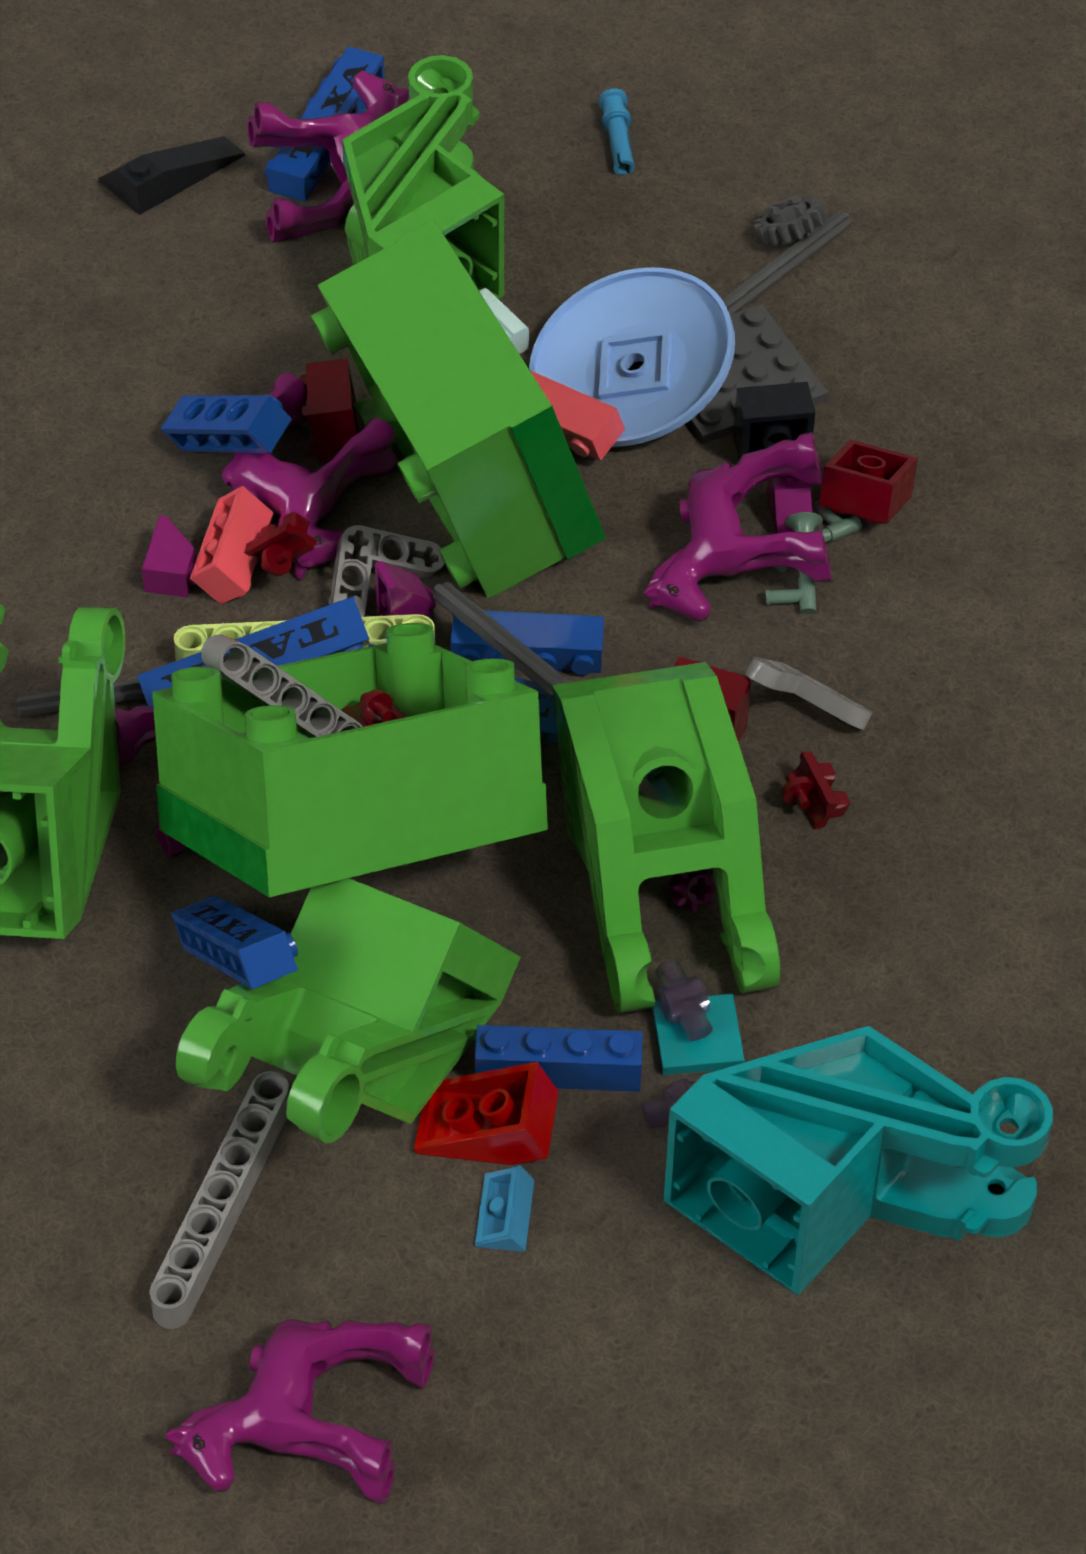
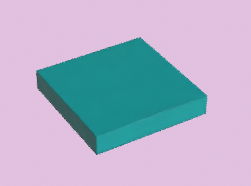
(714, 1052)

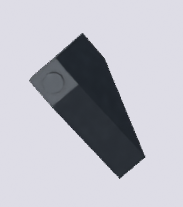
(167, 172)

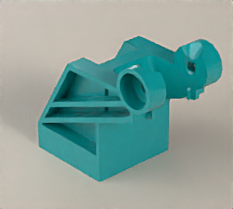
(842, 1130)

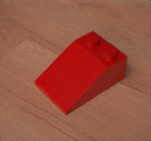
(490, 1116)

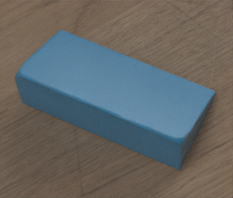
(505, 1210)

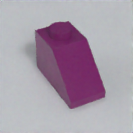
(787, 497)
(168, 561)
(401, 592)

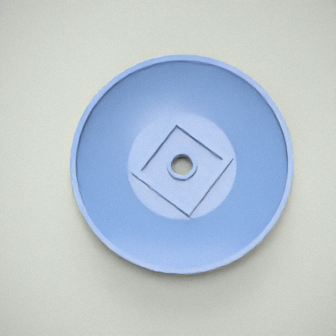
(647, 317)

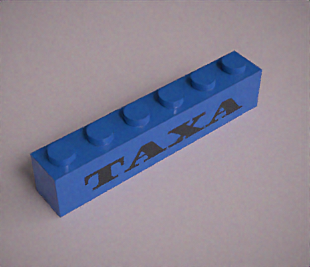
(298, 169)
(308, 636)
(235, 941)

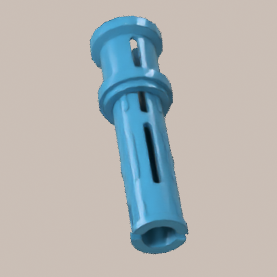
(616, 122)

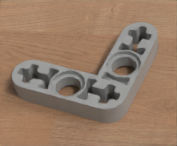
(371, 553)
(788, 679)

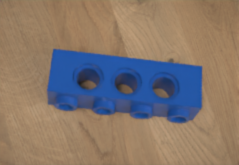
(227, 423)

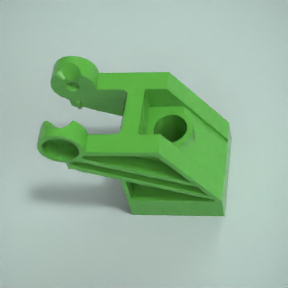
(418, 170)
(61, 786)
(659, 793)
(367, 1018)

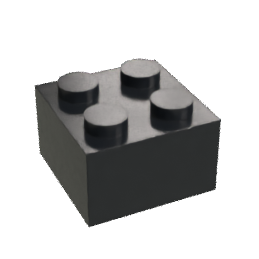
(771, 415)

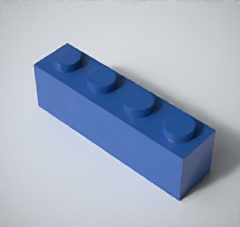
(561, 640)
(568, 1056)

